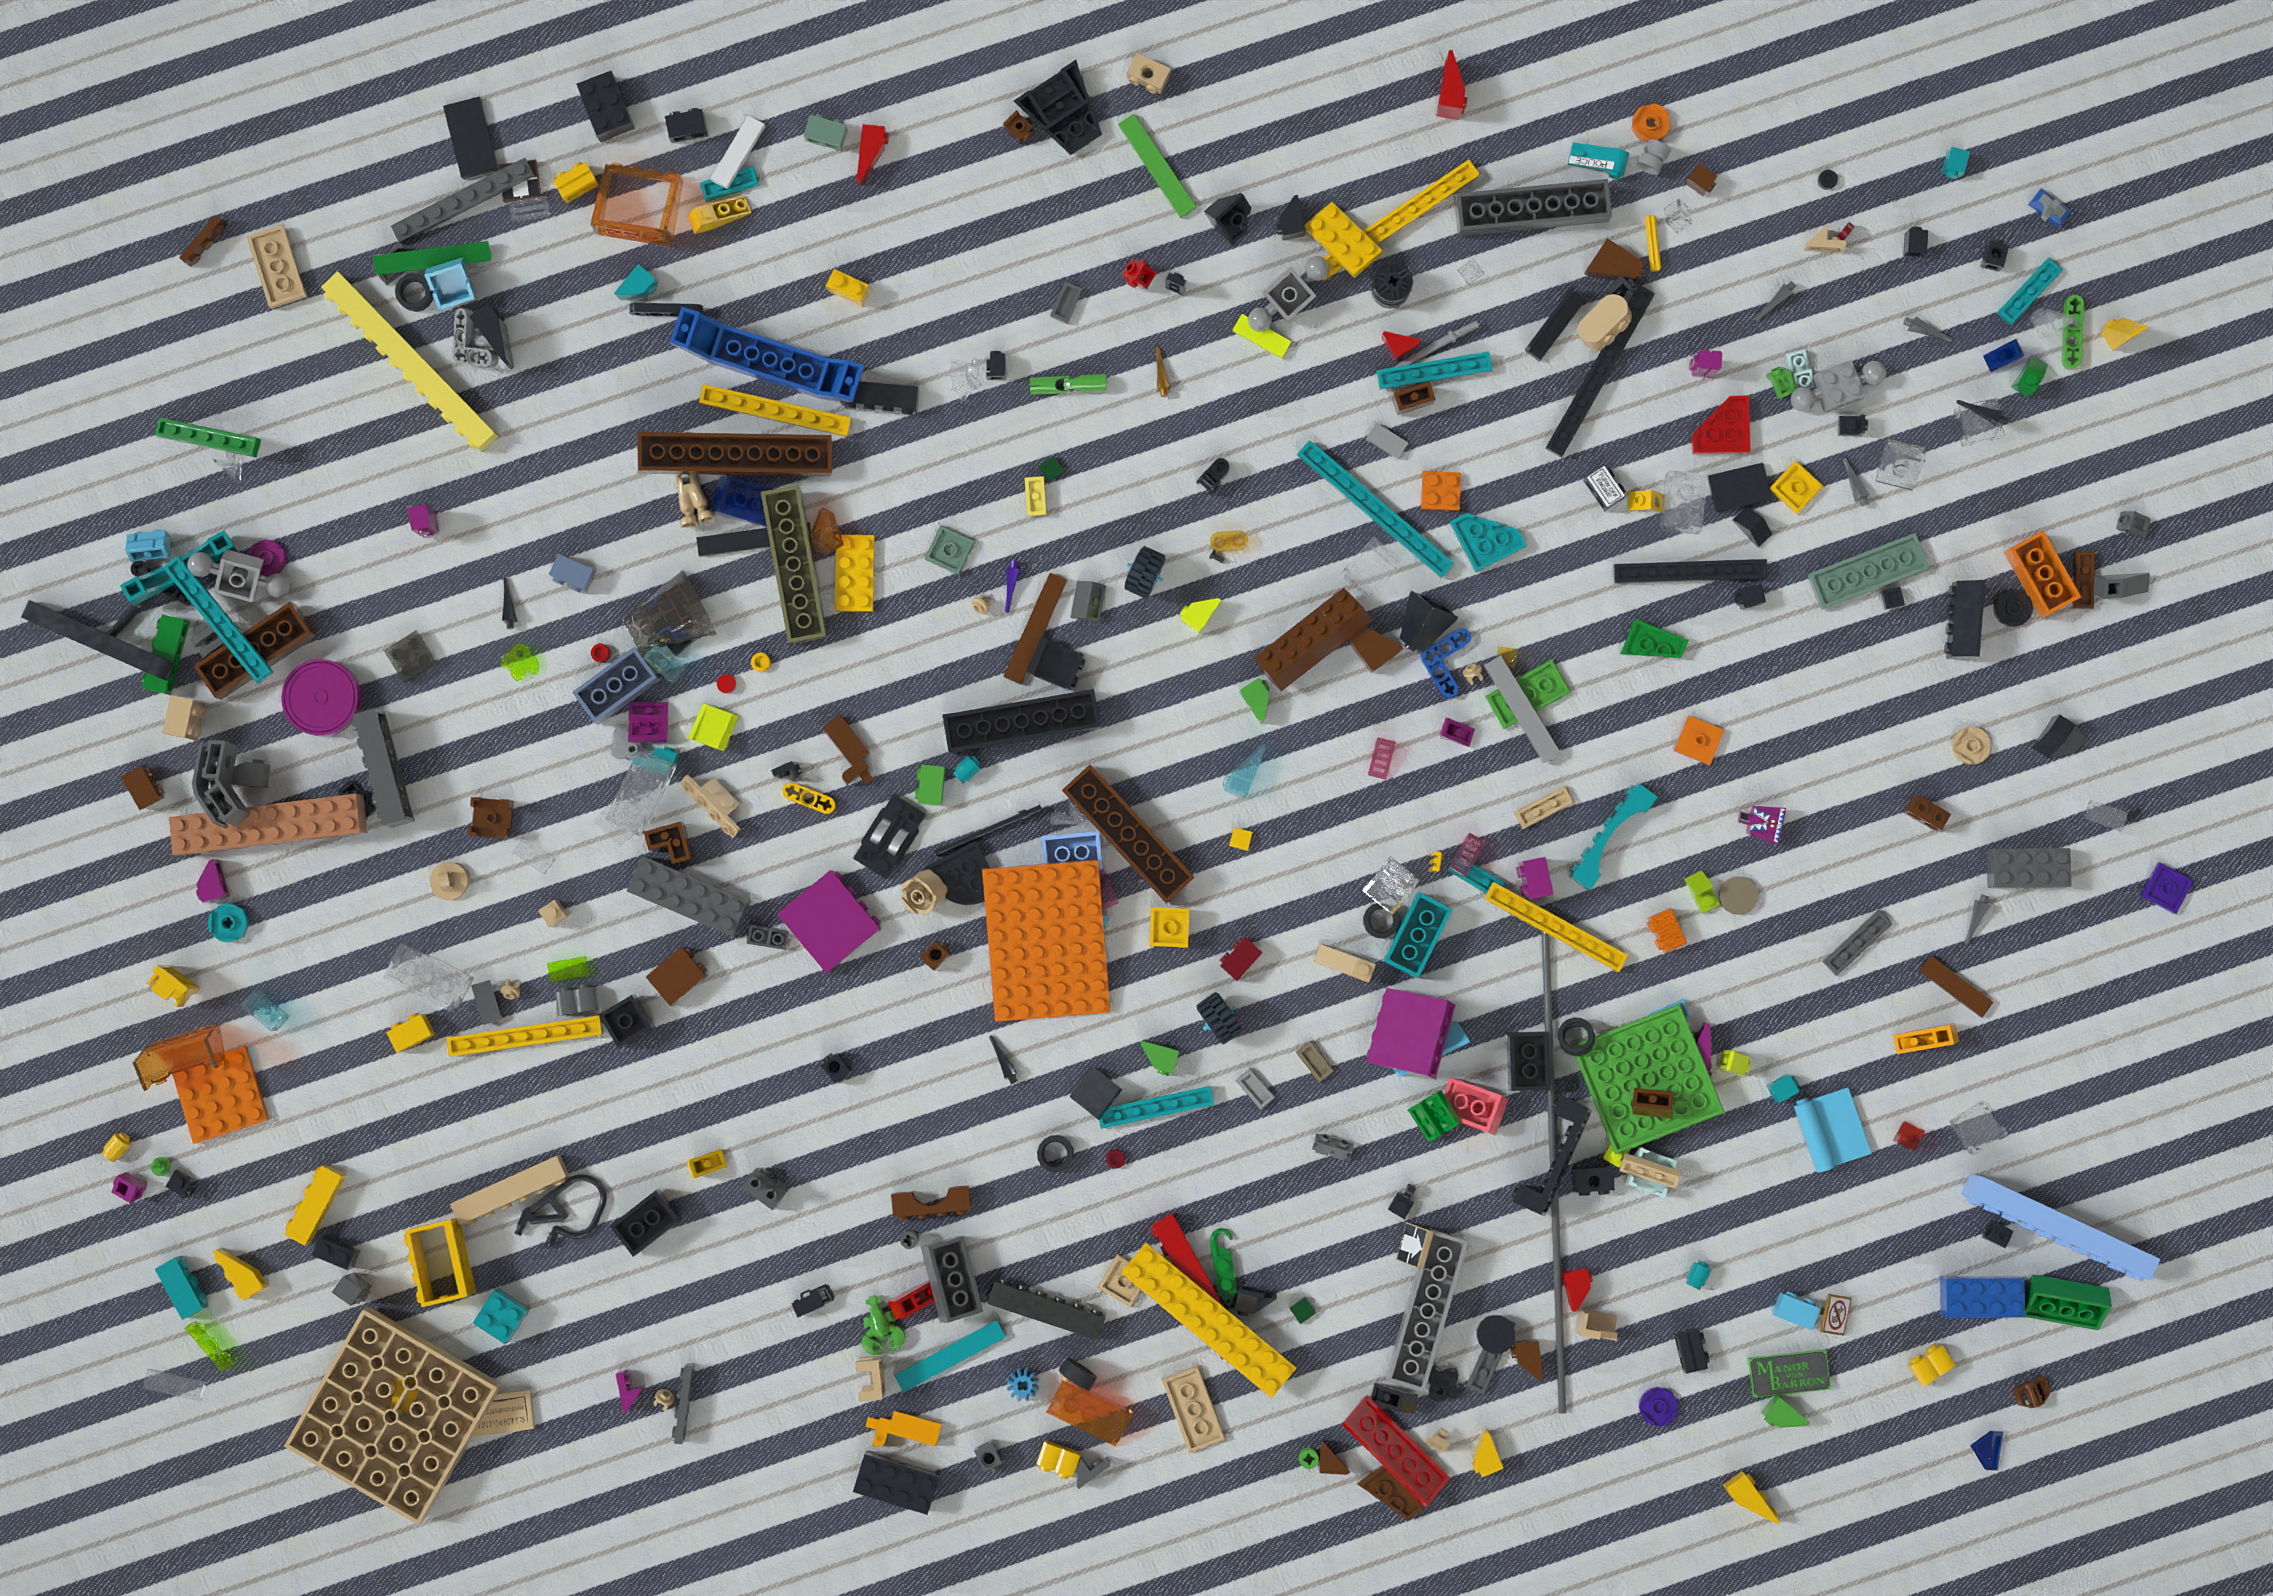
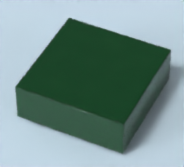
(1051, 469)
(1302, 1310)

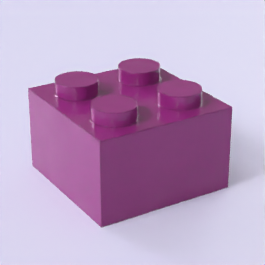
(1534, 878)

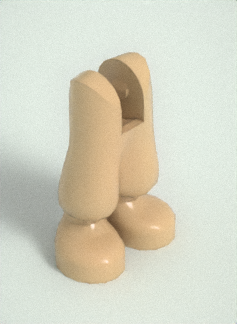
(692, 497)

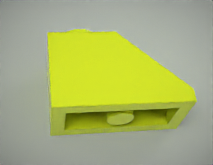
(1199, 613)
(1734, 1062)

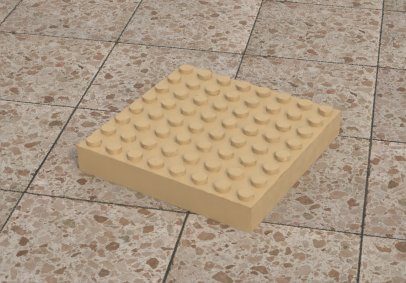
(381, 1449)

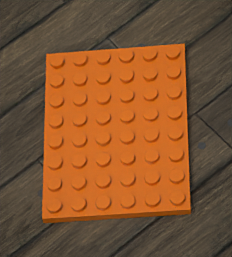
(1046, 940)

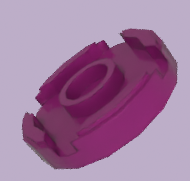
(273, 556)

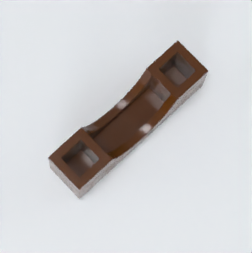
(905, 1204)

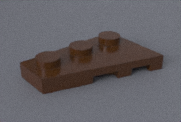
(1391, 1492)

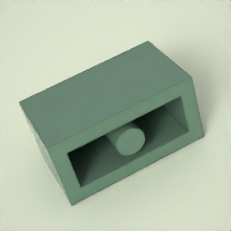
(825, 132)

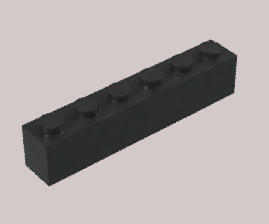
(1046, 1310)

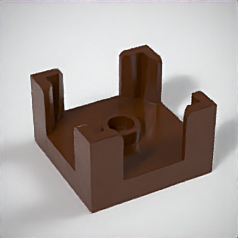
(491, 818)

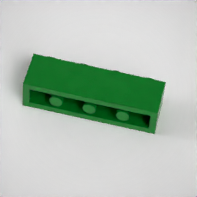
(168, 645)

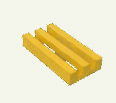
(1436, 862)

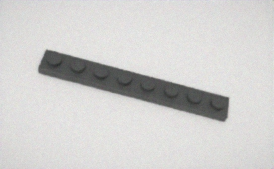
(462, 200)

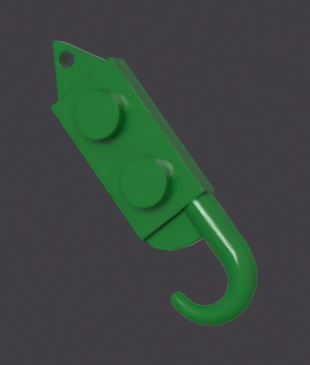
(1223, 1267)

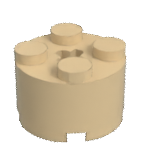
(923, 892)

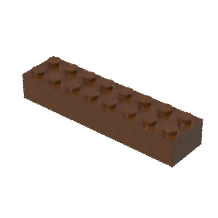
(1128, 834)

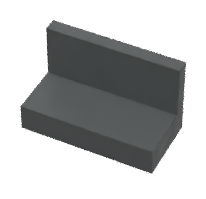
(1088, 601)

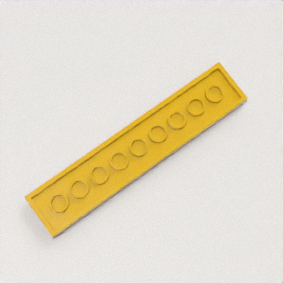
(1208, 1320)

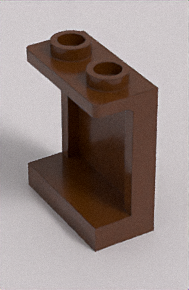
(677, 975)

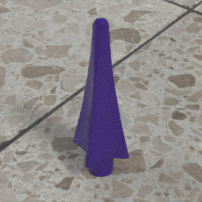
(1012, 576)

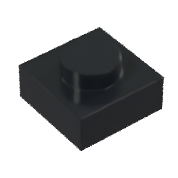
(1892, 598)

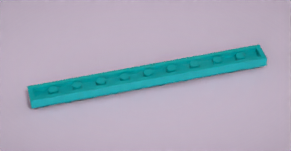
(1375, 509)

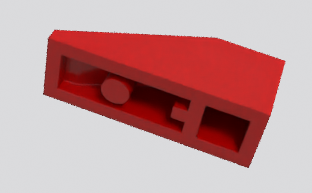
(871, 148)
(911, 1300)

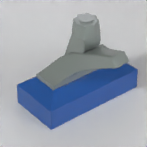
(2049, 207)

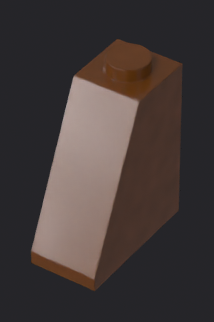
(1613, 262)
(1373, 648)

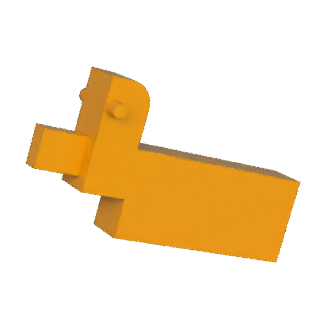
(904, 1426)

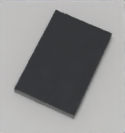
(1739, 487)

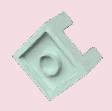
(1647, 1185)

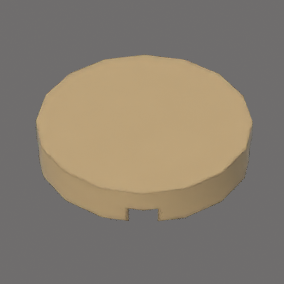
(1971, 745)

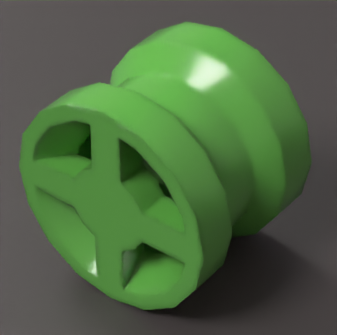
(1308, 1454)

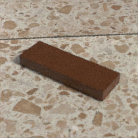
(2084, 579)

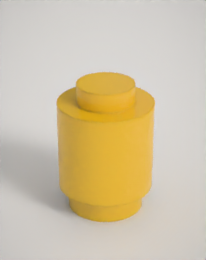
(116, 1146)

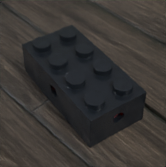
(896, 1482)

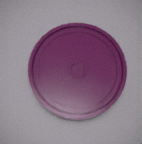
(321, 697)

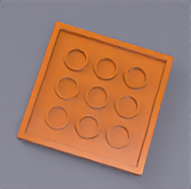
(221, 1097)

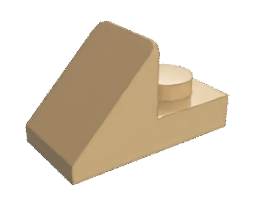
(1822, 244)

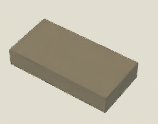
(1314, 1061)

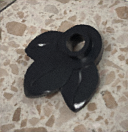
(1445, 1381)

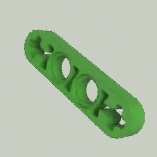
(2073, 332)

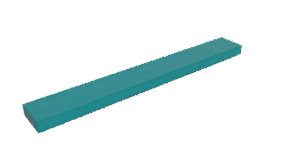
(218, 620)

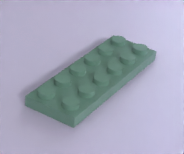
(1868, 571)

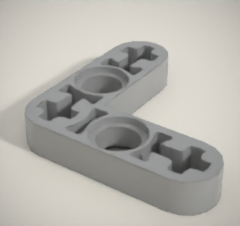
(465, 347)

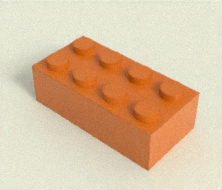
(2042, 574)

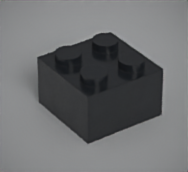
(626, 1021)

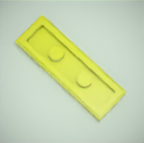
(1267, 339)

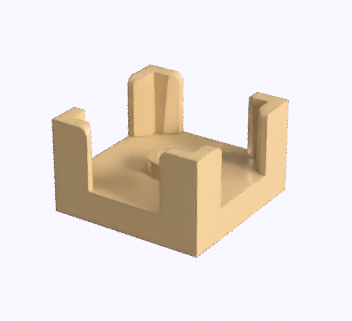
(873, 1364)

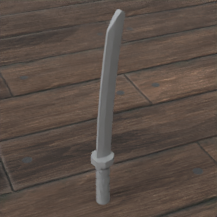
(1451, 337)

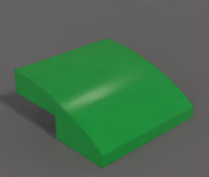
(1434, 1115)

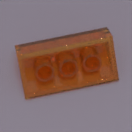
(1089, 1412)

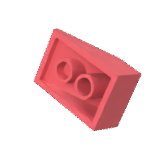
(1476, 1105)

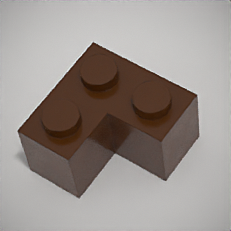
(671, 836)

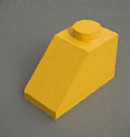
(1485, 1456)

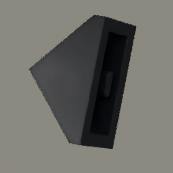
(1753, 526)

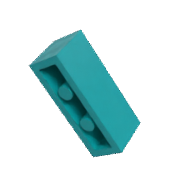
(182, 1287)

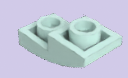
(1799, 369)

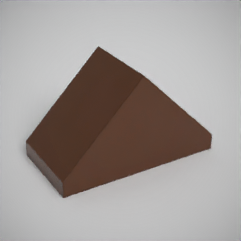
(1329, 1461)

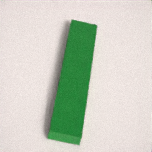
(430, 257)
(208, 437)

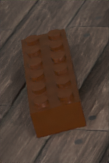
(271, 637)
(1312, 639)

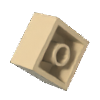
(184, 718)

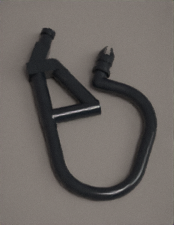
(528, 1213)

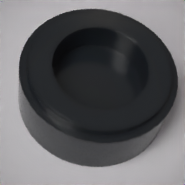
(1827, 179)

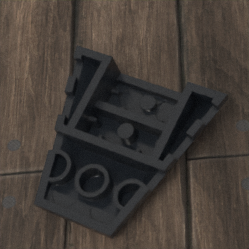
(1063, 109)

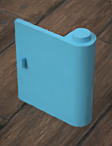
(1832, 1129)

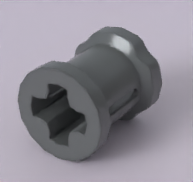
(913, 1234)

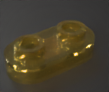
(1228, 539)

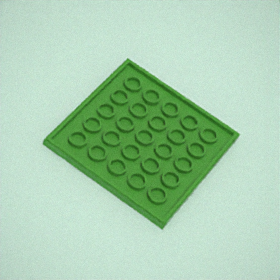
(1654, 1056)

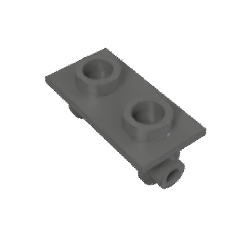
(1341, 1148)

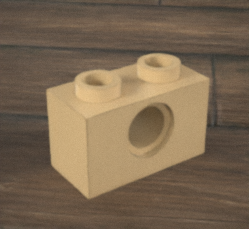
(1142, 65)

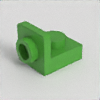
(1781, 381)

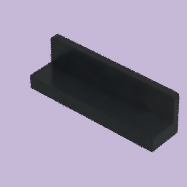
(1555, 325)

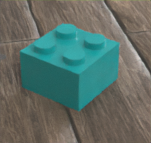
(501, 1315)

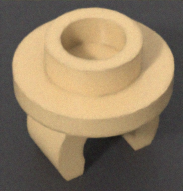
(980, 605)
(1471, 671)
(511, 992)
(664, 1397)

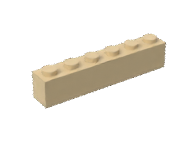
(510, 1189)

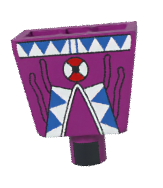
(1764, 822)

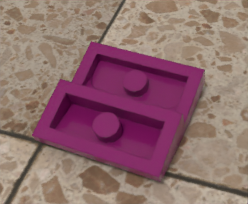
(648, 722)

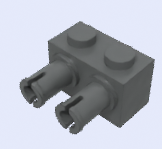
(765, 1188)

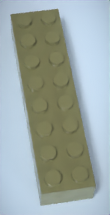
(794, 564)

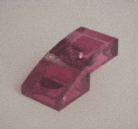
(1107, 894)

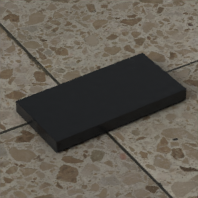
(470, 137)

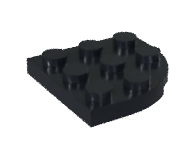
(962, 874)

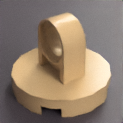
(449, 881)

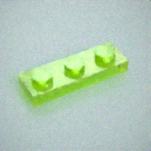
(209, 1346)

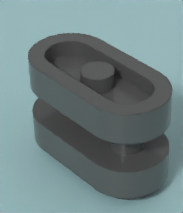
(202, 639)

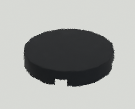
(2013, 608)
(1495, 1334)

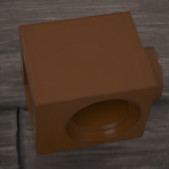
(927, 959)

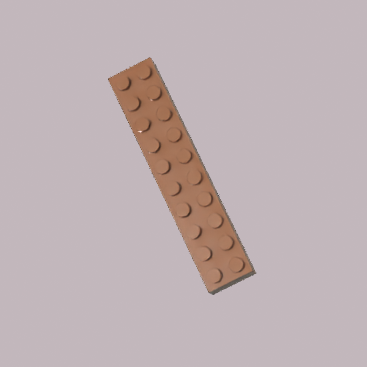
(271, 825)

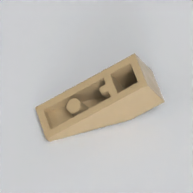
(1344, 963)

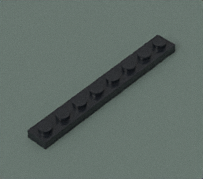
(1690, 571)

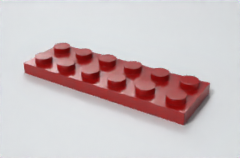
(1395, 1450)

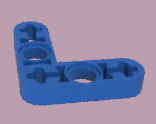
(1438, 663)

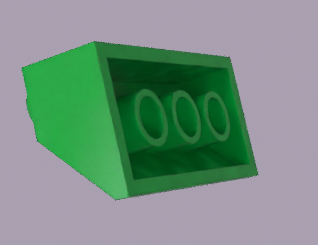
(2066, 1302)

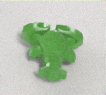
(880, 1328)

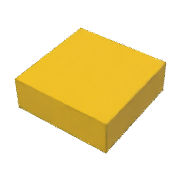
(1240, 839)

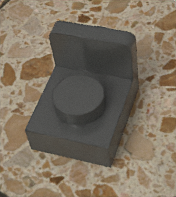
(2133, 522)

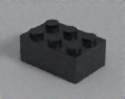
(605, 106)
(1528, 1061)
(646, 1222)

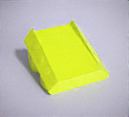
(713, 727)

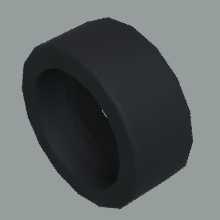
(403, 282)
(1368, 927)
(1579, 1022)
(1055, 1168)
(1077, 1374)

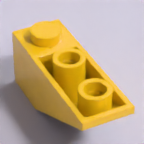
(717, 214)
(243, 1276)
(1745, 1495)

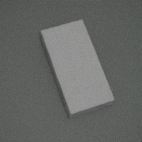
(1387, 441)
(1255, 1089)

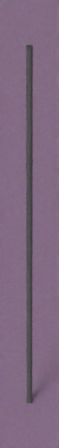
(1555, 1202)

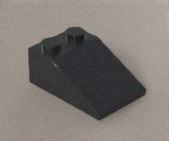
(491, 325)

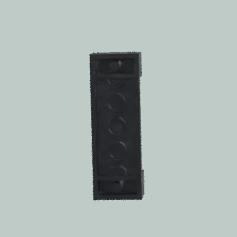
(1579, 1116)

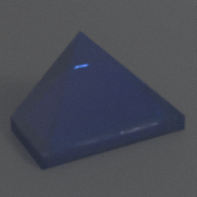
(1988, 1449)

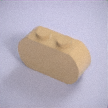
(1604, 322)

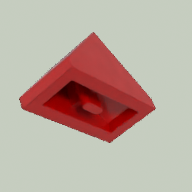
(1399, 344)

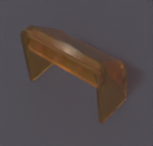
(179, 1053)

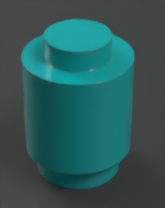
(967, 769)
(1698, 1274)

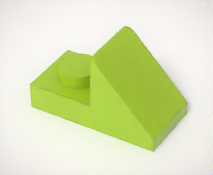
(1702, 891)

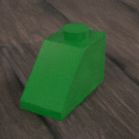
(2030, 376)

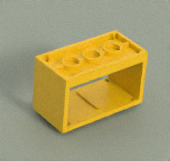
(459, 1259)

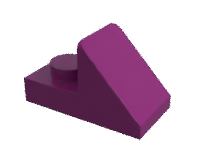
(1457, 732)
(627, 1395)

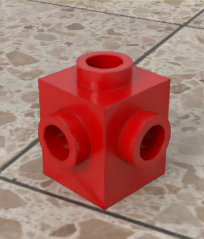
(1138, 274)

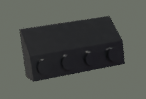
(1965, 620)

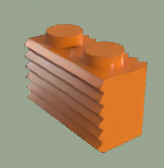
(1666, 930)

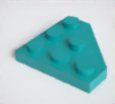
(1485, 540)

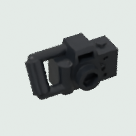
(369, 808)
(812, 1301)

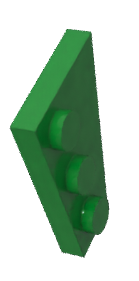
(1652, 641)

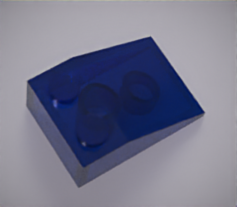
(740, 500)

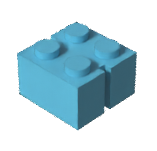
(451, 282)

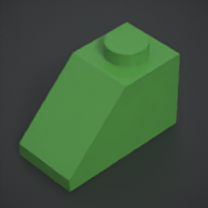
(1256, 697)
(1161, 1057)
(1782, 1414)

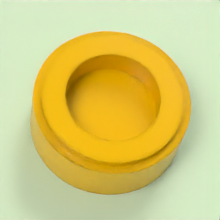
(760, 662)

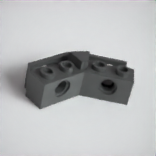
(220, 800)

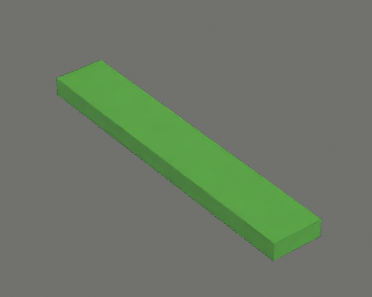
(1157, 166)

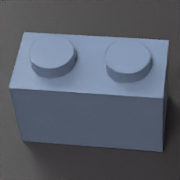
(572, 573)

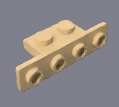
(715, 801)

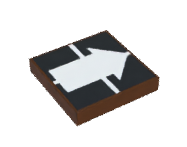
(526, 189)

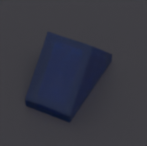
(2004, 355)

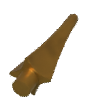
(1162, 380)

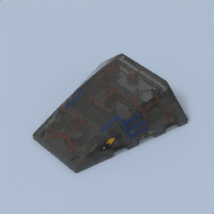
(669, 616)

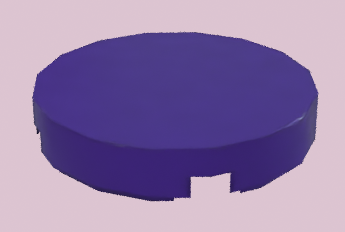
(1658, 1406)

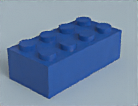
(1982, 1296)

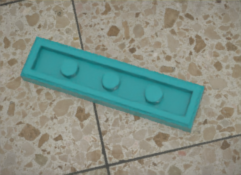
(2029, 291)

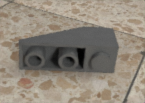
(2120, 585)

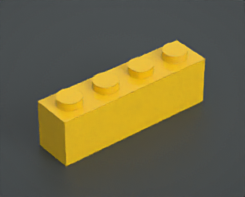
(315, 1204)

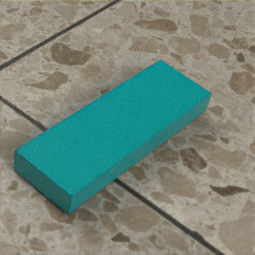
(744, 180)
(1478, 878)

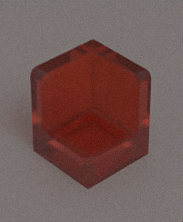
(1908, 1136)

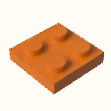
(1440, 491)

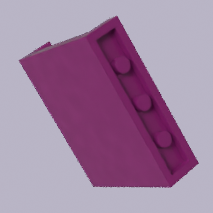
(829, 920)
(1410, 1032)

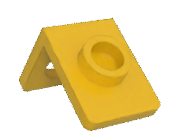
(1645, 500)

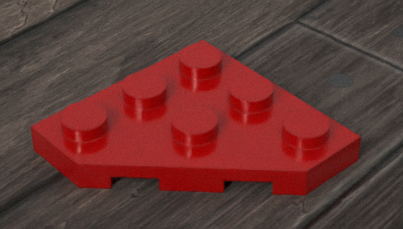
(1726, 429)

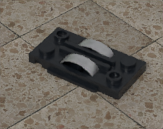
(889, 836)

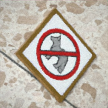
(1835, 1314)

